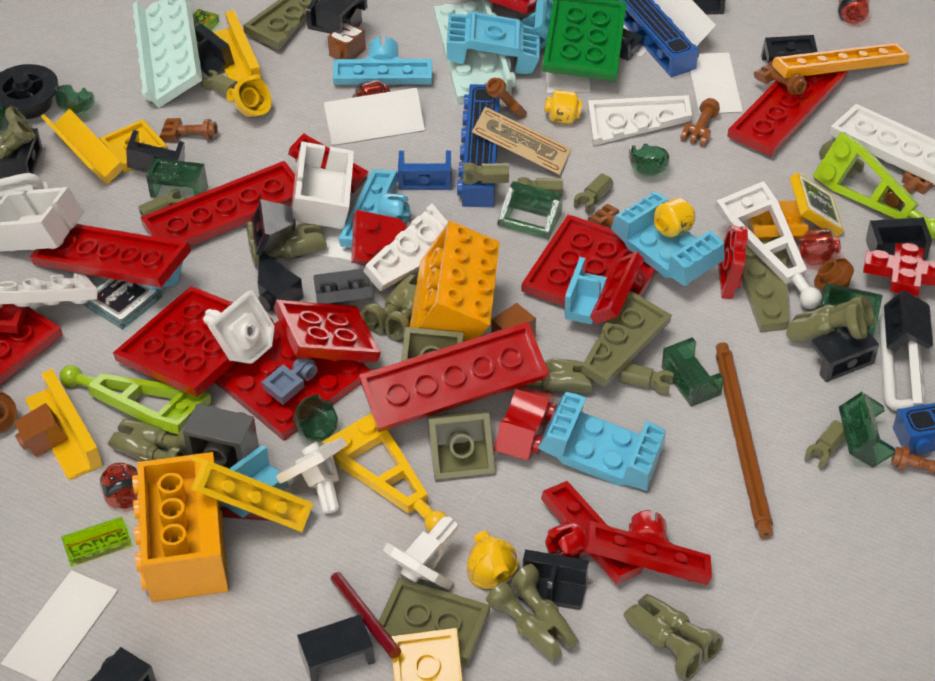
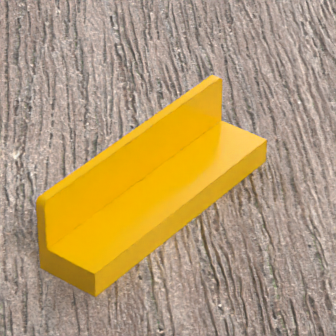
(243, 56)
(86, 146)
(79, 452)
(251, 495)

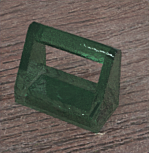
(534, 201)

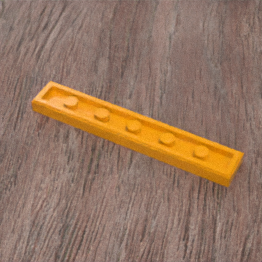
(840, 60)

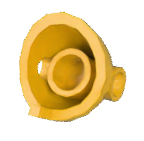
(250, 96)
(489, 559)

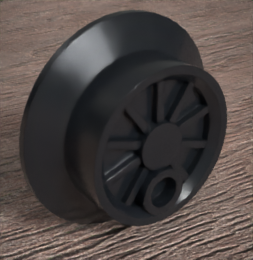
(28, 89)

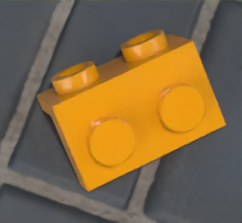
(765, 229)

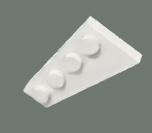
(634, 116)
(406, 251)
(75, 289)

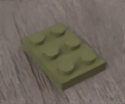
(424, 609)

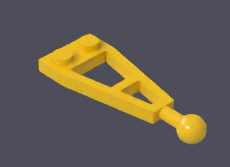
(364, 436)

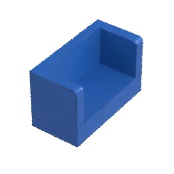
(424, 175)

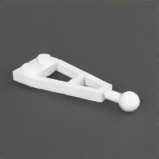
(756, 201)

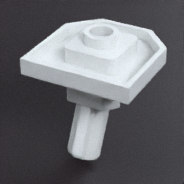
(242, 329)
(318, 471)
(425, 554)

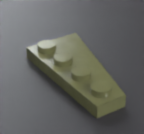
(277, 22)
(766, 292)
(624, 338)

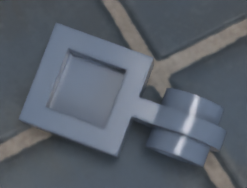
(286, 383)

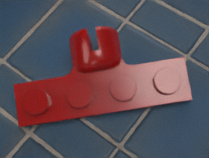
(570, 535)
(648, 548)

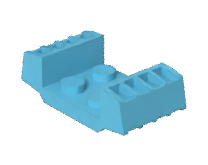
(493, 35)
(675, 258)
(601, 446)

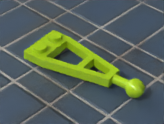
(839, 162)
(169, 418)

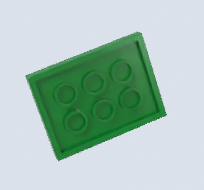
(585, 38)

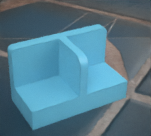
(540, 20)
(582, 294)

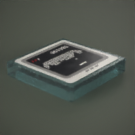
(122, 301)

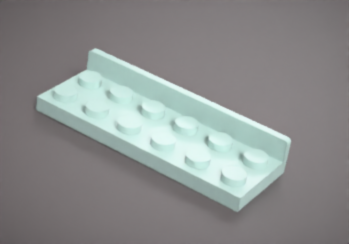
(166, 49)
(478, 65)

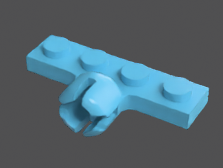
(382, 65)
(377, 199)

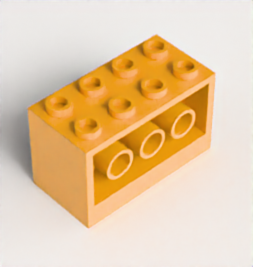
(456, 283)
(177, 531)

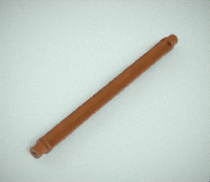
(744, 442)

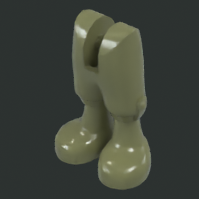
(17, 133)
(304, 240)
(396, 313)
(853, 314)
(564, 377)
(144, 440)
(545, 617)
(660, 623)

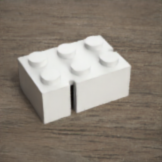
(320, 193)
(37, 218)

